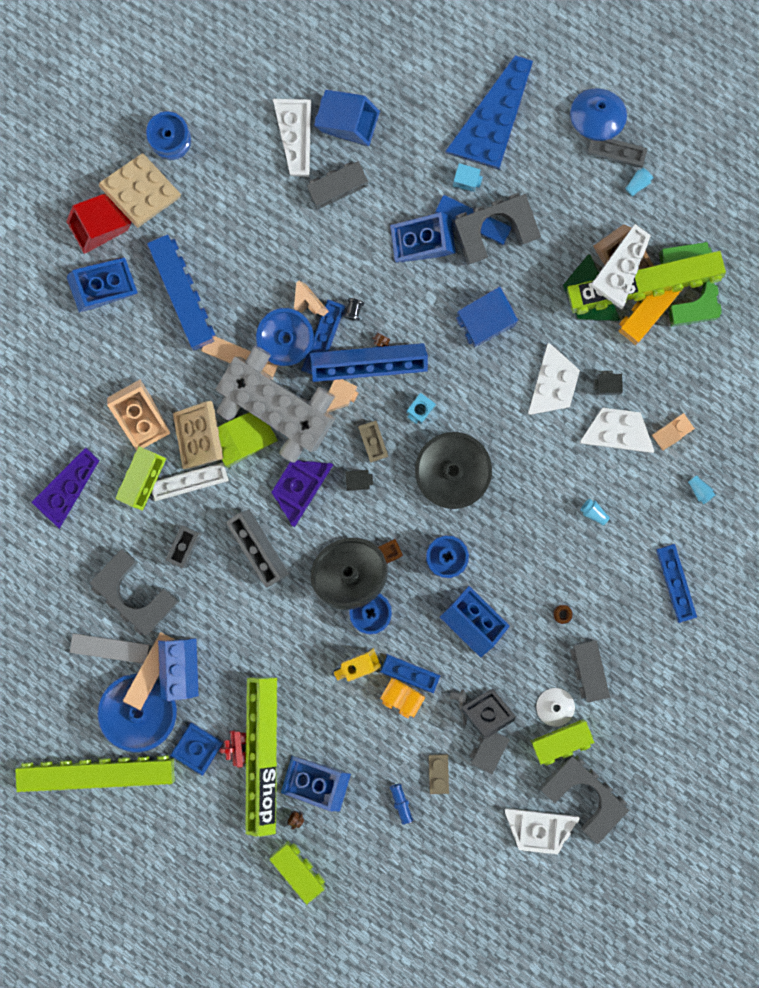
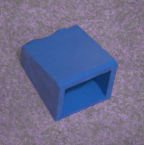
(347, 116)
(486, 317)

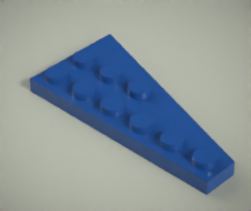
(490, 126)

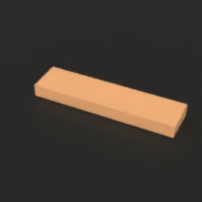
(227, 351)
(146, 677)

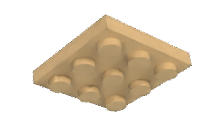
(139, 190)
(197, 435)

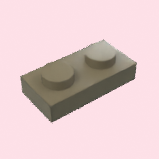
(373, 441)
(438, 774)

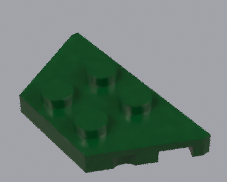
(585, 273)

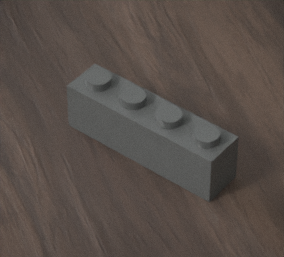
(257, 548)

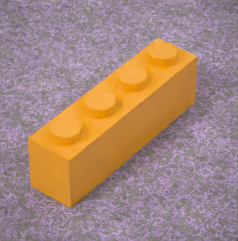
(645, 315)

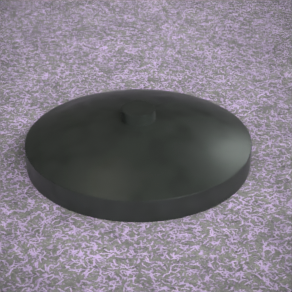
(453, 470)
(349, 573)

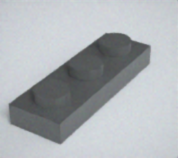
(618, 152)

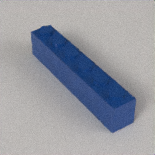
(181, 293)
(369, 362)

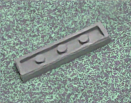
(109, 648)

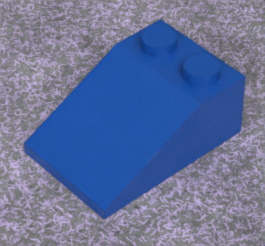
(423, 238)
(101, 284)
(315, 784)

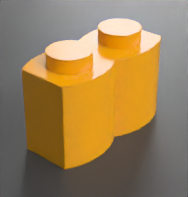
(402, 697)

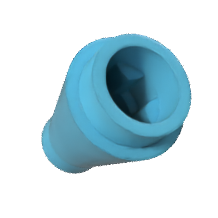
(640, 180)
(702, 491)
(593, 511)

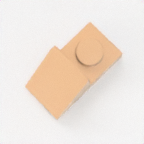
(306, 298)
(673, 432)

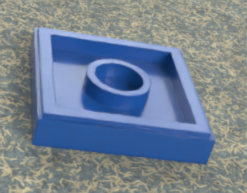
(196, 748)

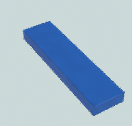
(490, 228)
(325, 331)
(676, 583)

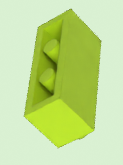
(140, 478)
(562, 742)
(298, 872)

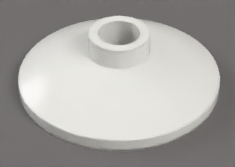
(548, 700)

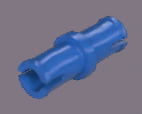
(401, 803)

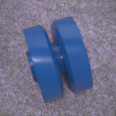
(170, 125)
(458, 556)
(375, 623)

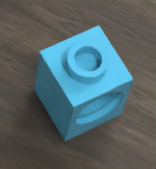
(467, 177)
(426, 403)

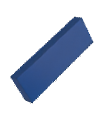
(410, 673)

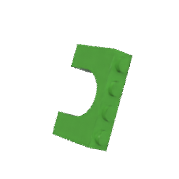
(706, 306)

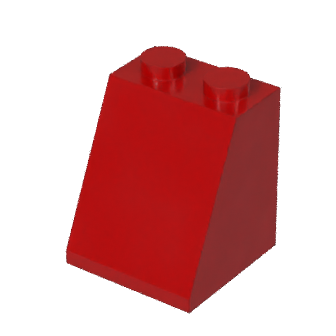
(96, 222)

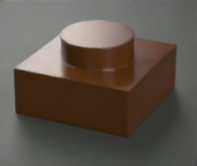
(391, 551)

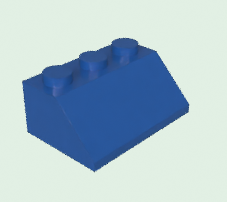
(474, 622)
(178, 669)

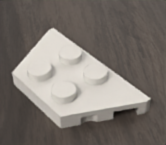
(554, 383)
(618, 430)
(540, 830)

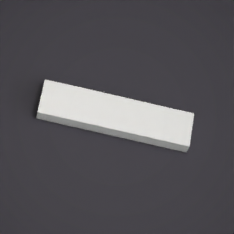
(189, 481)

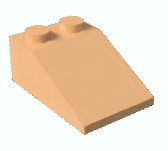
(138, 415)

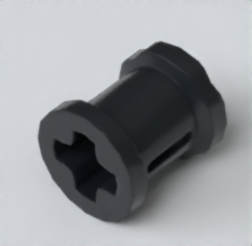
(353, 309)

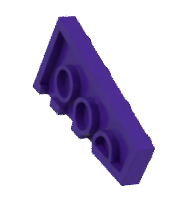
(65, 489)

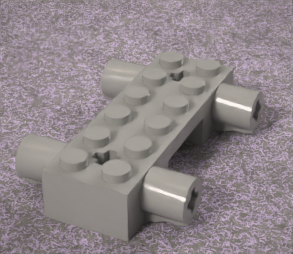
(275, 404)

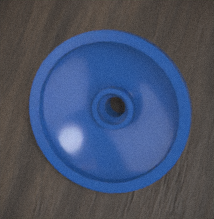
(596, 122)
(275, 327)

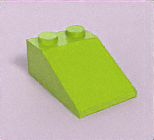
(244, 438)

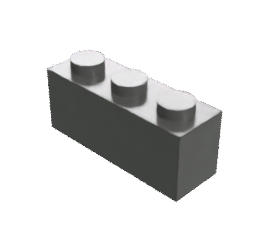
(337, 184)
(590, 671)

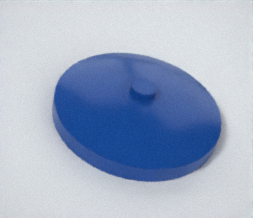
(134, 728)

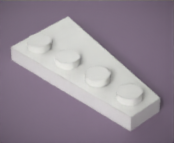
(295, 129)
(619, 272)

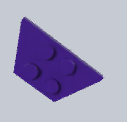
(299, 486)

